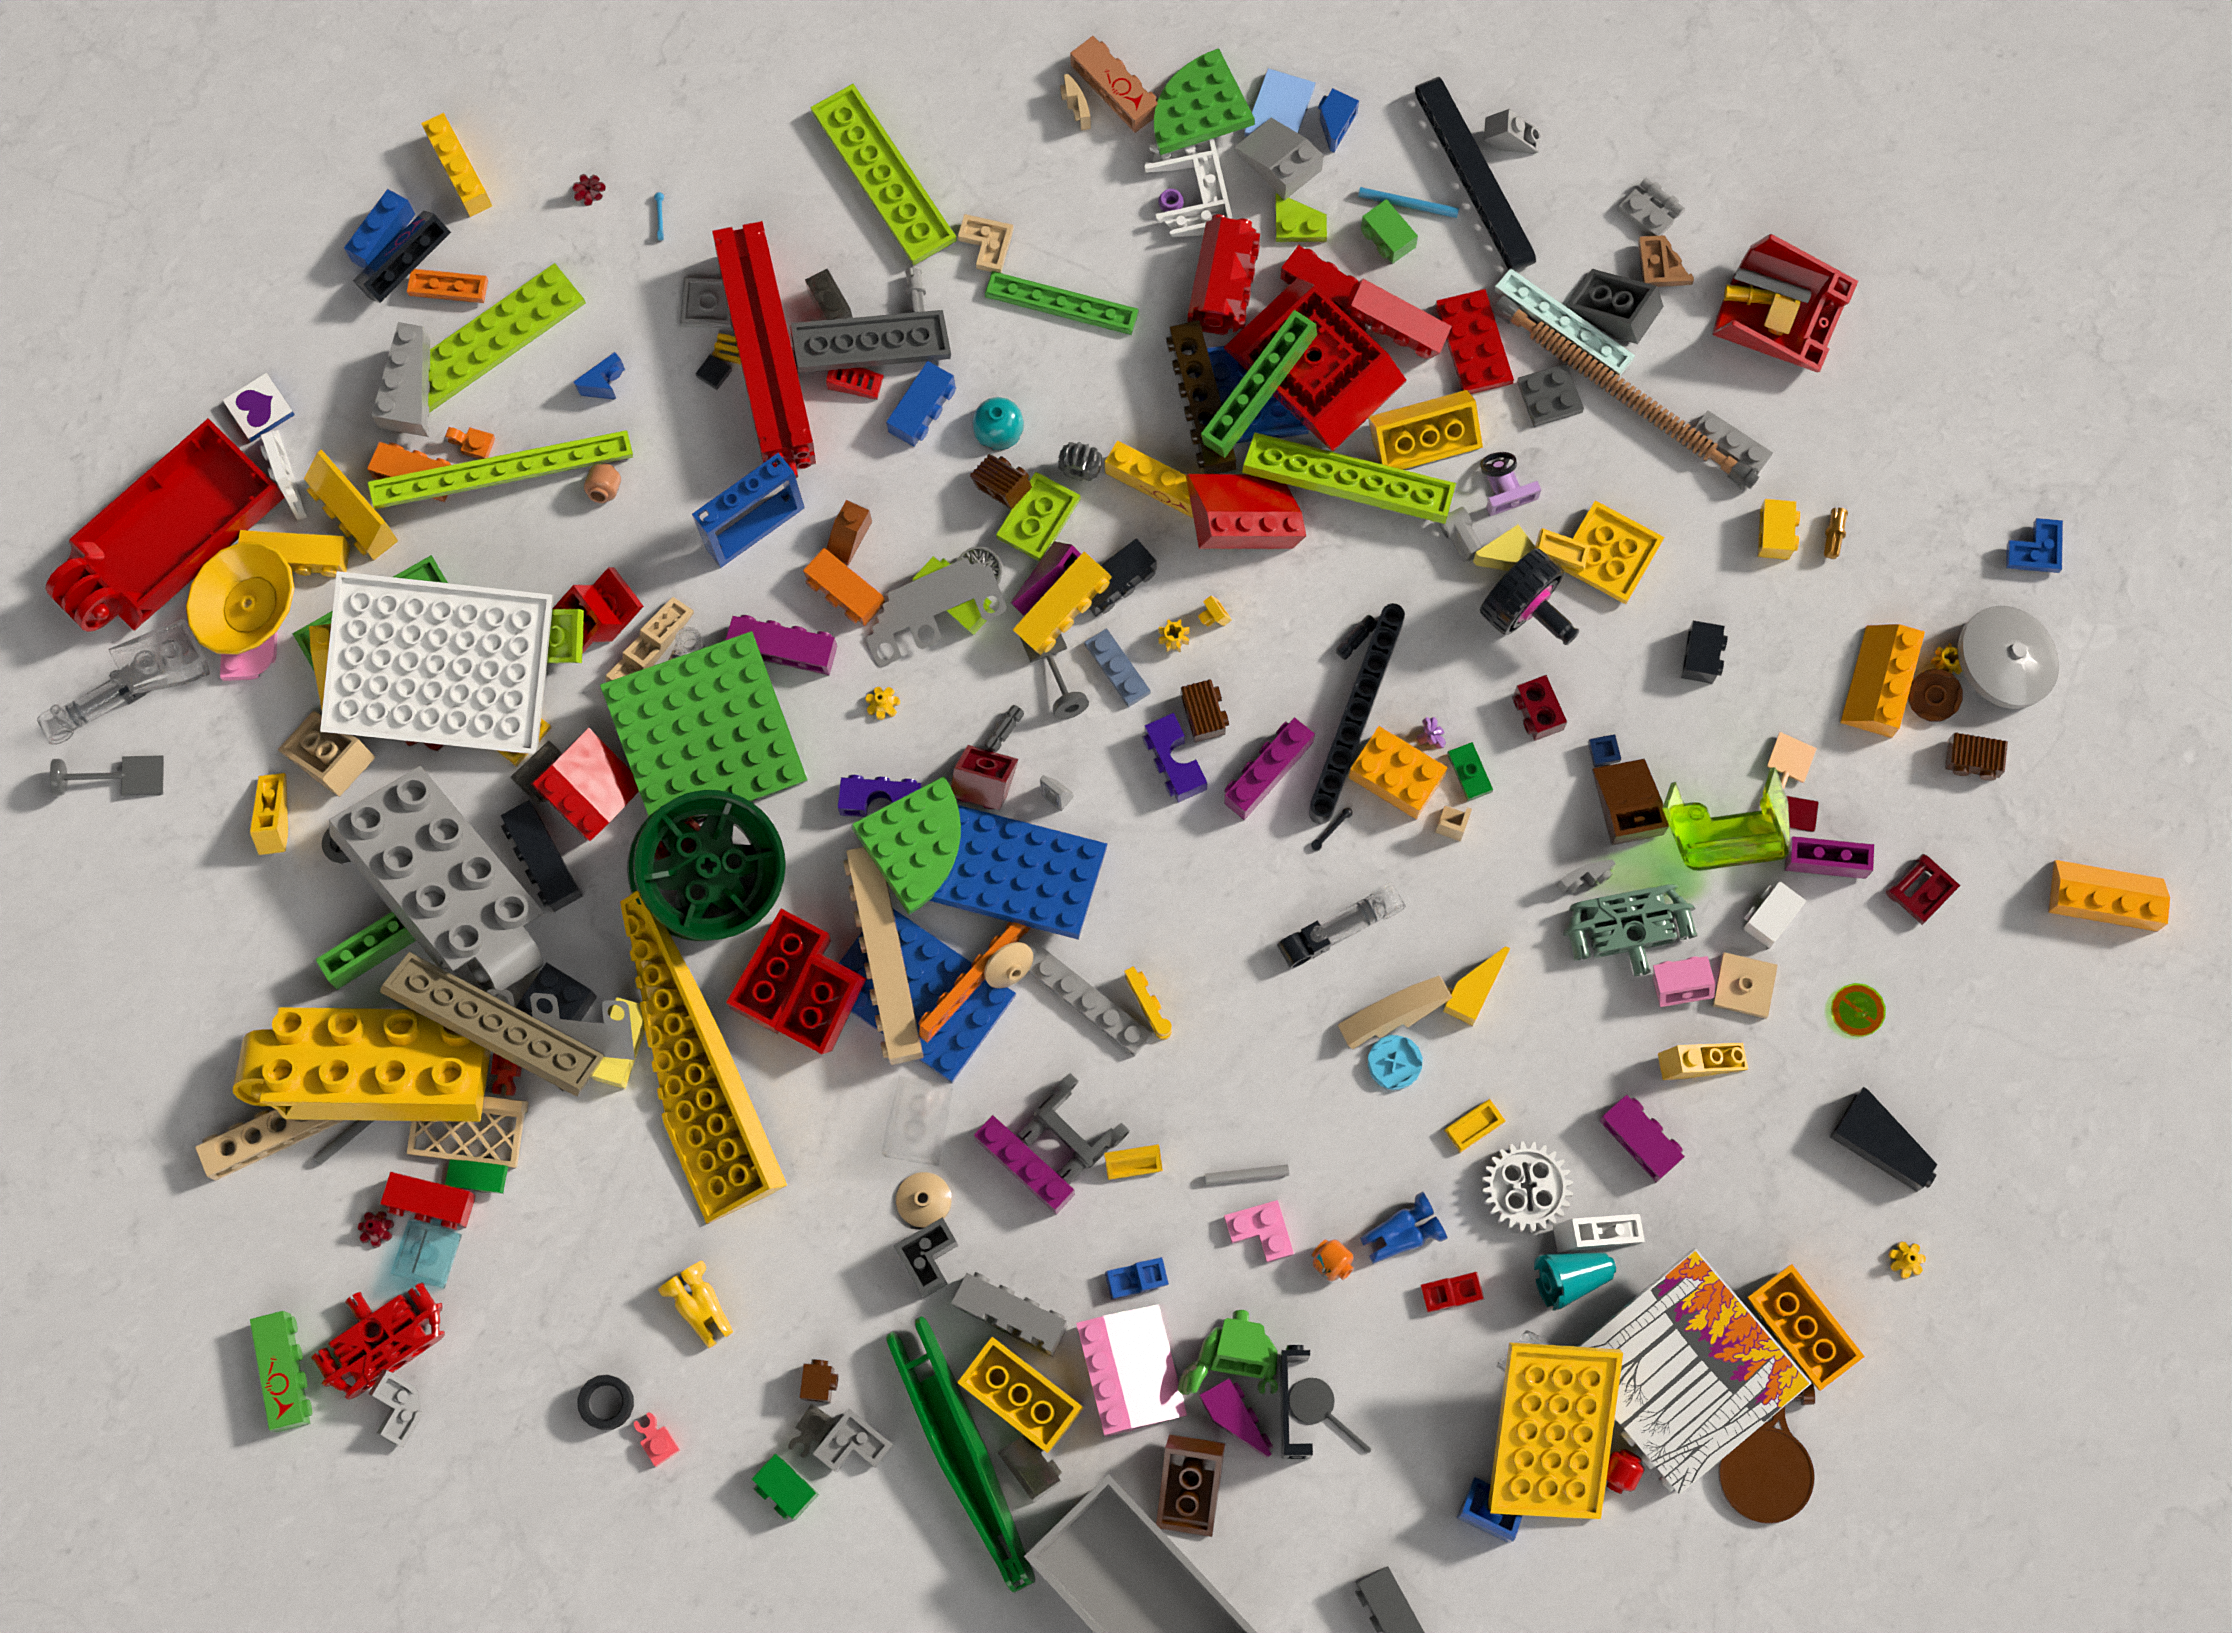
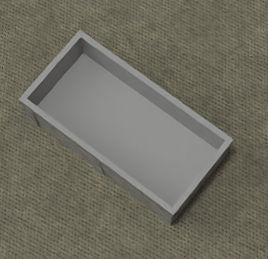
(1126, 1572)

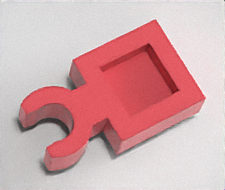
(659, 1443)

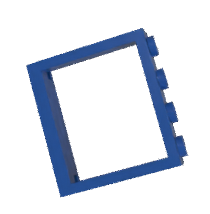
(756, 523)

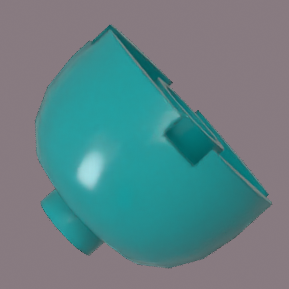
(998, 423)

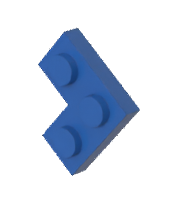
(2043, 553)

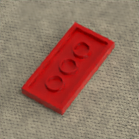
(1475, 342)

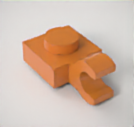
(474, 443)

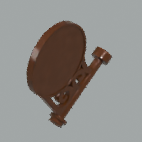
(1770, 1471)

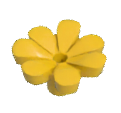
(882, 702)
(1903, 1261)

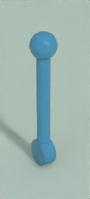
(659, 197)

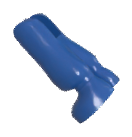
(1401, 1233)

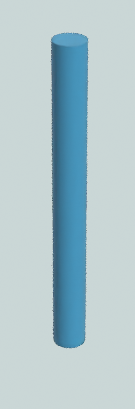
(1409, 202)

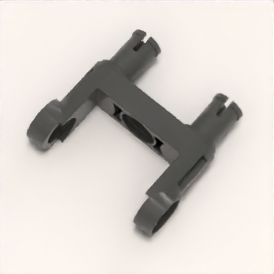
(1084, 1154)

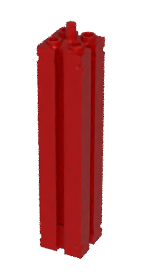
(764, 345)

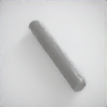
(1247, 1174)

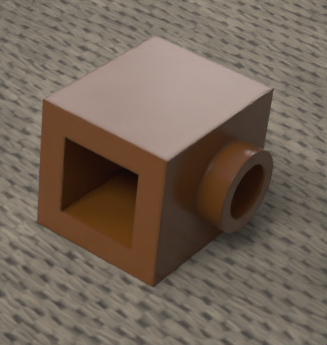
(818, 1381)

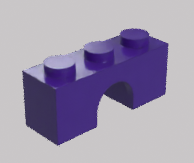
(1183, 779)
(858, 793)

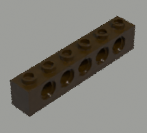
(1190, 337)

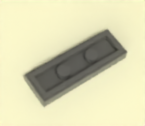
(1773, 284)

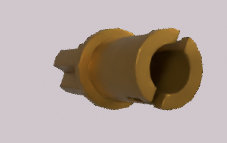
(1835, 533)

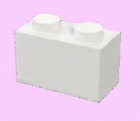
(1774, 914)

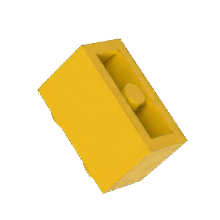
(1777, 529)

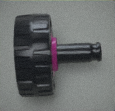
(1525, 594)

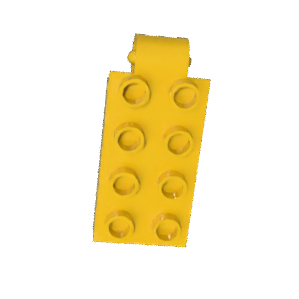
(362, 1067)

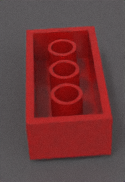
(776, 969)

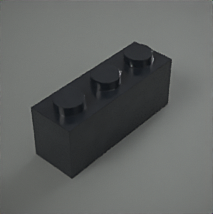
(1127, 570)

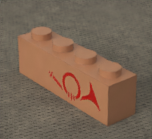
(1114, 83)

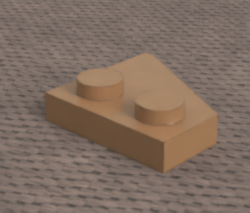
(1660, 263)

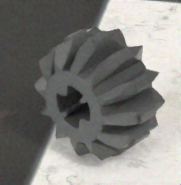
(1080, 461)

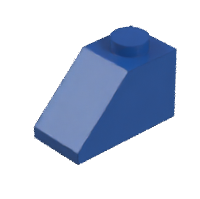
(1336, 116)

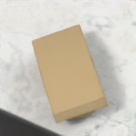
(1075, 100)

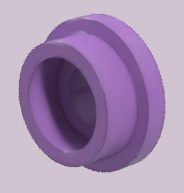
(1167, 195)

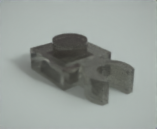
(814, 1427)

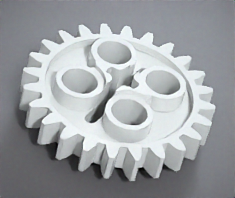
(1552, 1185)

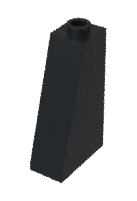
(1881, 1140)

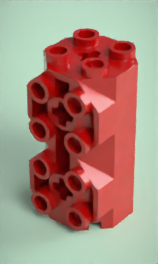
(1224, 274)

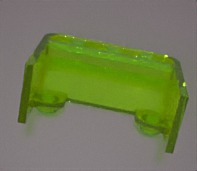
(1734, 838)

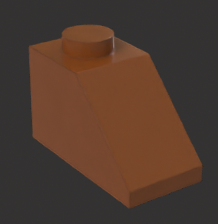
(848, 531)

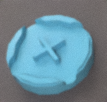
(1395, 1062)

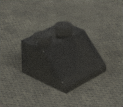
(1030, 1467)

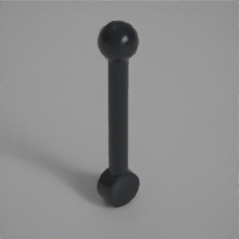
(1317, 844)

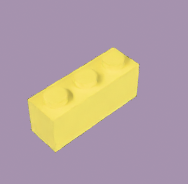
(616, 1070)

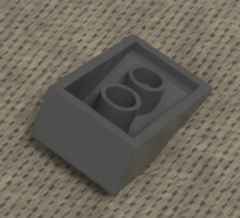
(1617, 304)

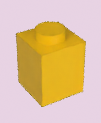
(1781, 314)

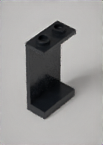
(1291, 1451)

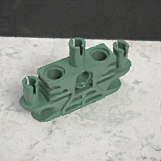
(1646, 916)

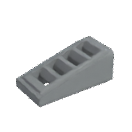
(1055, 792)

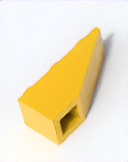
(1701, 1060)

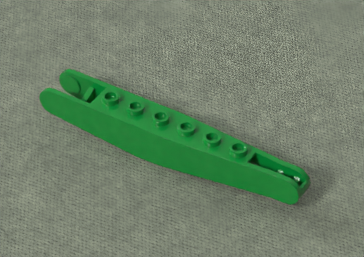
(962, 1453)

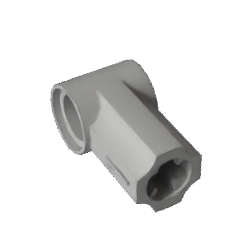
(1460, 531)

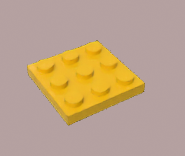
(1617, 551)

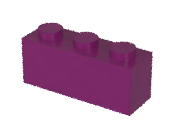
(1830, 857)
(1642, 1137)

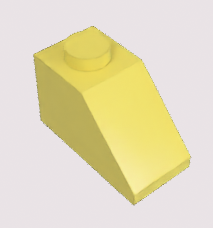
(1504, 550)

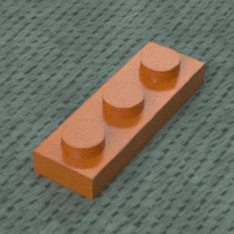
(447, 285)

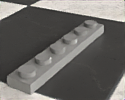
(1086, 999)

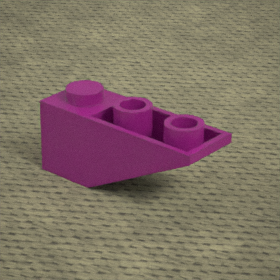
(1046, 573)
(1230, 1414)

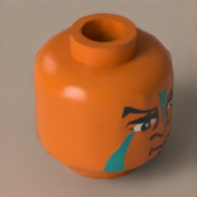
(1332, 1260)

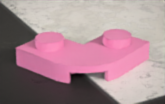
(249, 663)

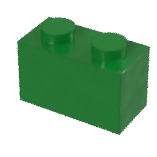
(784, 1487)

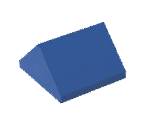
(1476, 1513)

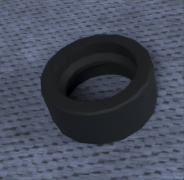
(626, 1408)

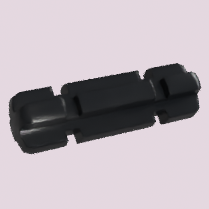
(1356, 637)

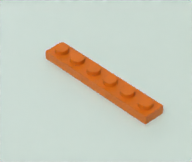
(966, 983)

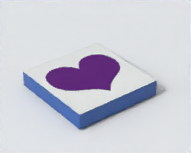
(258, 407)

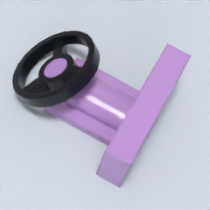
(1505, 484)

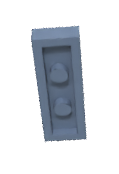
(1117, 667)

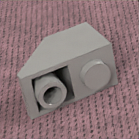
(1511, 132)

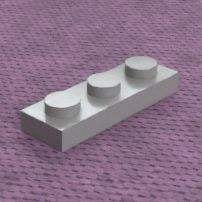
(1733, 442)

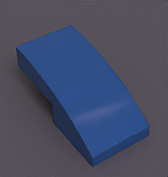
(1136, 1278)

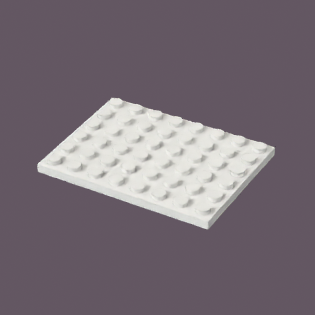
(436, 663)

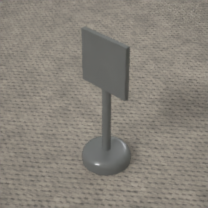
(1070, 703)
(139, 776)

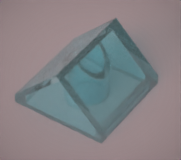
(426, 1254)

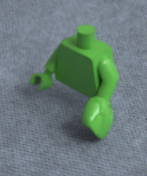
(1236, 1349)

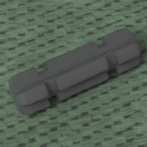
(1004, 728)

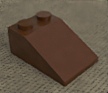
(1190, 1485)

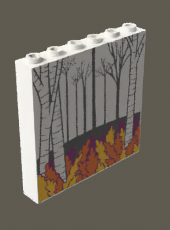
(1694, 1371)

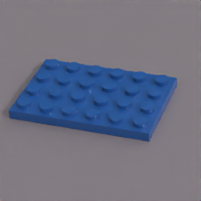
(1022, 873)
(931, 972)

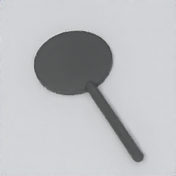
(1313, 1402)

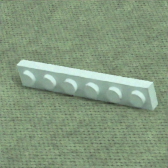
(1564, 321)

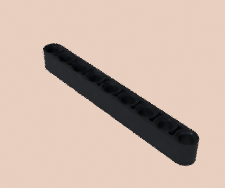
(1475, 174)
(1352, 724)

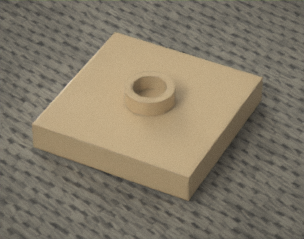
(1745, 985)

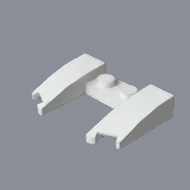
(1205, 161)

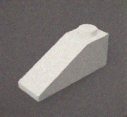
(1597, 1232)

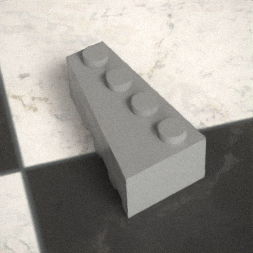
(1010, 1313)

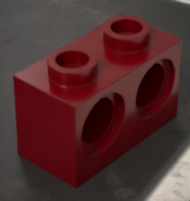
(1546, 706)

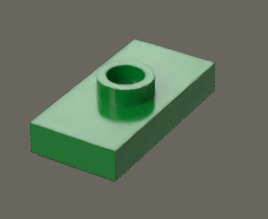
(1470, 771)

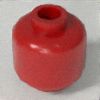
(1624, 1471)

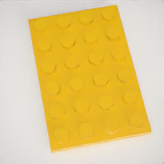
(1555, 1430)

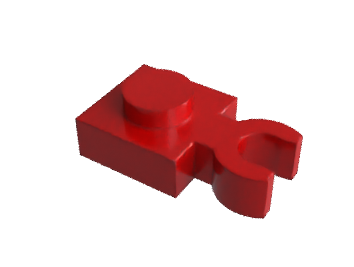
(505, 1070)

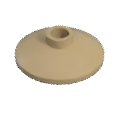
(1008, 965)
(926, 1213)

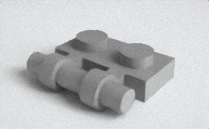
(1646, 214)

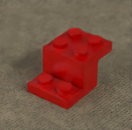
(606, 606)

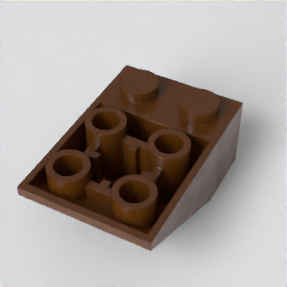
(1630, 802)

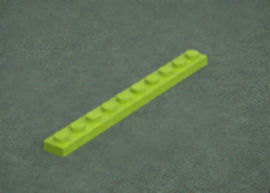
(500, 469)

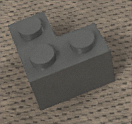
(919, 1255)

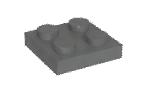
(1550, 395)

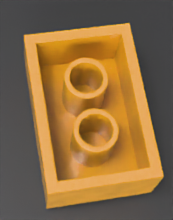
(1397, 772)

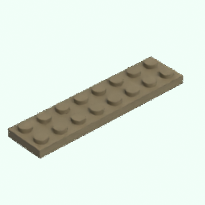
(492, 1023)

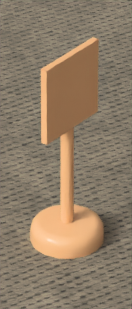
(1791, 758)

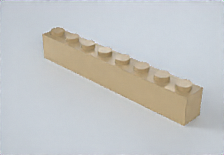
(885, 958)

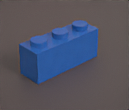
(379, 228)
(921, 404)

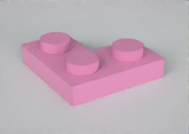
(1265, 1222)

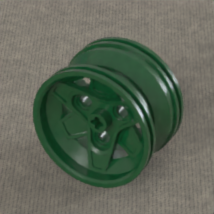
(712, 847)

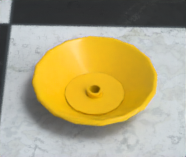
(240, 598)

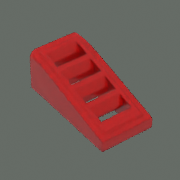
(852, 388)

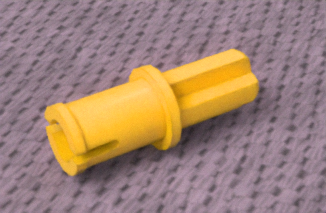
(1748, 294)

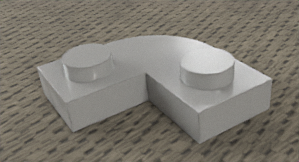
(404, 1406)

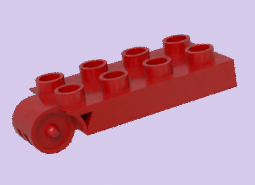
(162, 531)

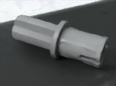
(915, 290)

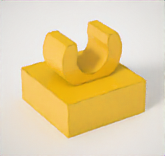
(1214, 613)

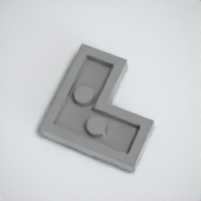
(852, 1435)

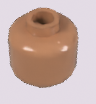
(602, 483)

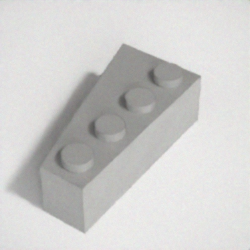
(405, 386)

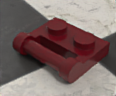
(1929, 895)

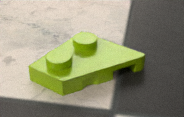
(1299, 222)

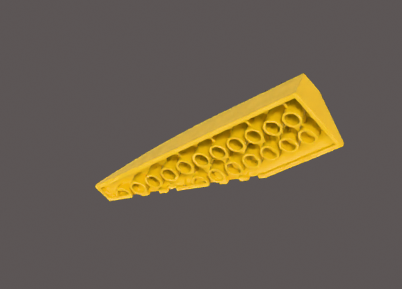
(699, 1084)

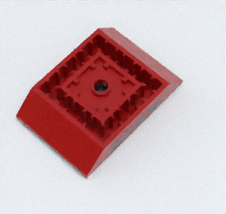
(1341, 387)

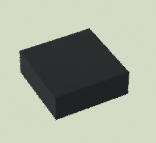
(713, 372)

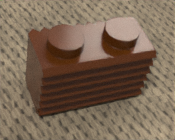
(1001, 480)
(1203, 710)
(1976, 756)

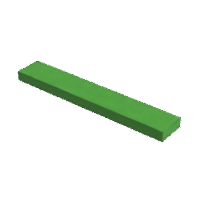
(1061, 303)

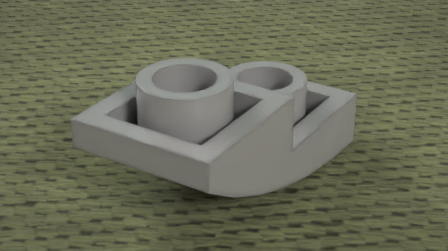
(1592, 873)

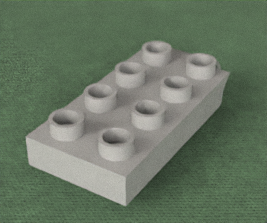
(441, 880)

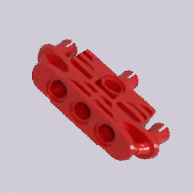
(404, 1343)

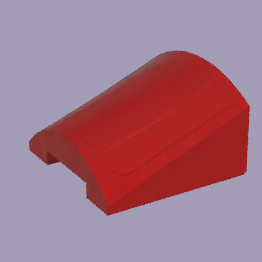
(1814, 320)

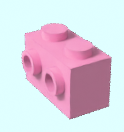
(1683, 981)

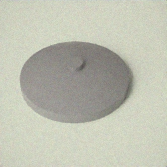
(2008, 657)

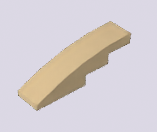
(653, 639)
(1394, 1010)

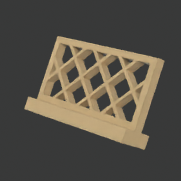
(491, 1106)

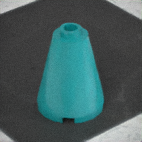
(1571, 1276)

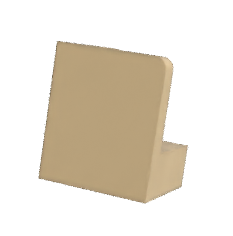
(1453, 822)

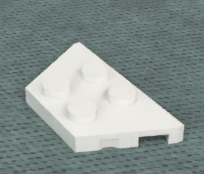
(281, 472)

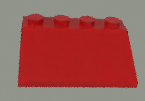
(1244, 512)

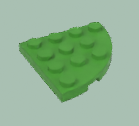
(1200, 104)
(914, 842)

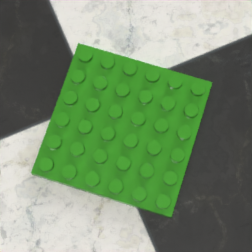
(704, 726)

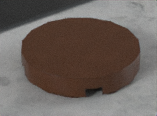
(1935, 695)

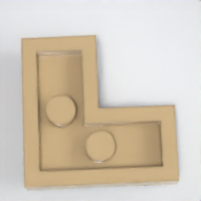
(991, 236)

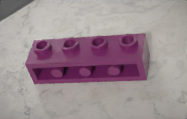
(1269, 767)

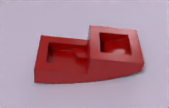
(1452, 1292)

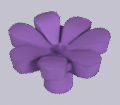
(1432, 733)

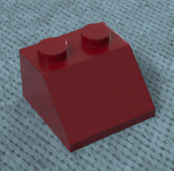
(983, 777)

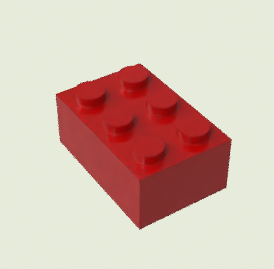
(820, 1003)

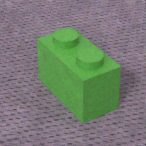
(1388, 232)

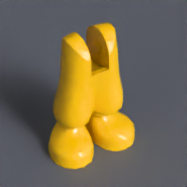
(701, 1306)

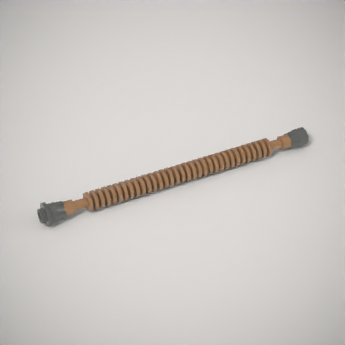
(1737, 470)

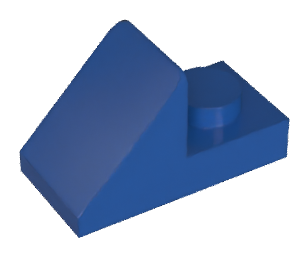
(595, 381)

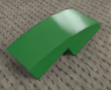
(476, 1176)

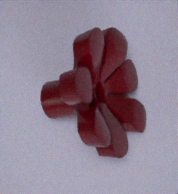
(588, 189)
(375, 1228)

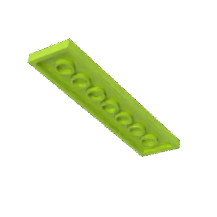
(883, 174)
(500, 333)
(1349, 478)

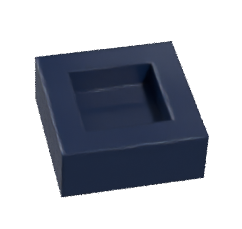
(1604, 750)

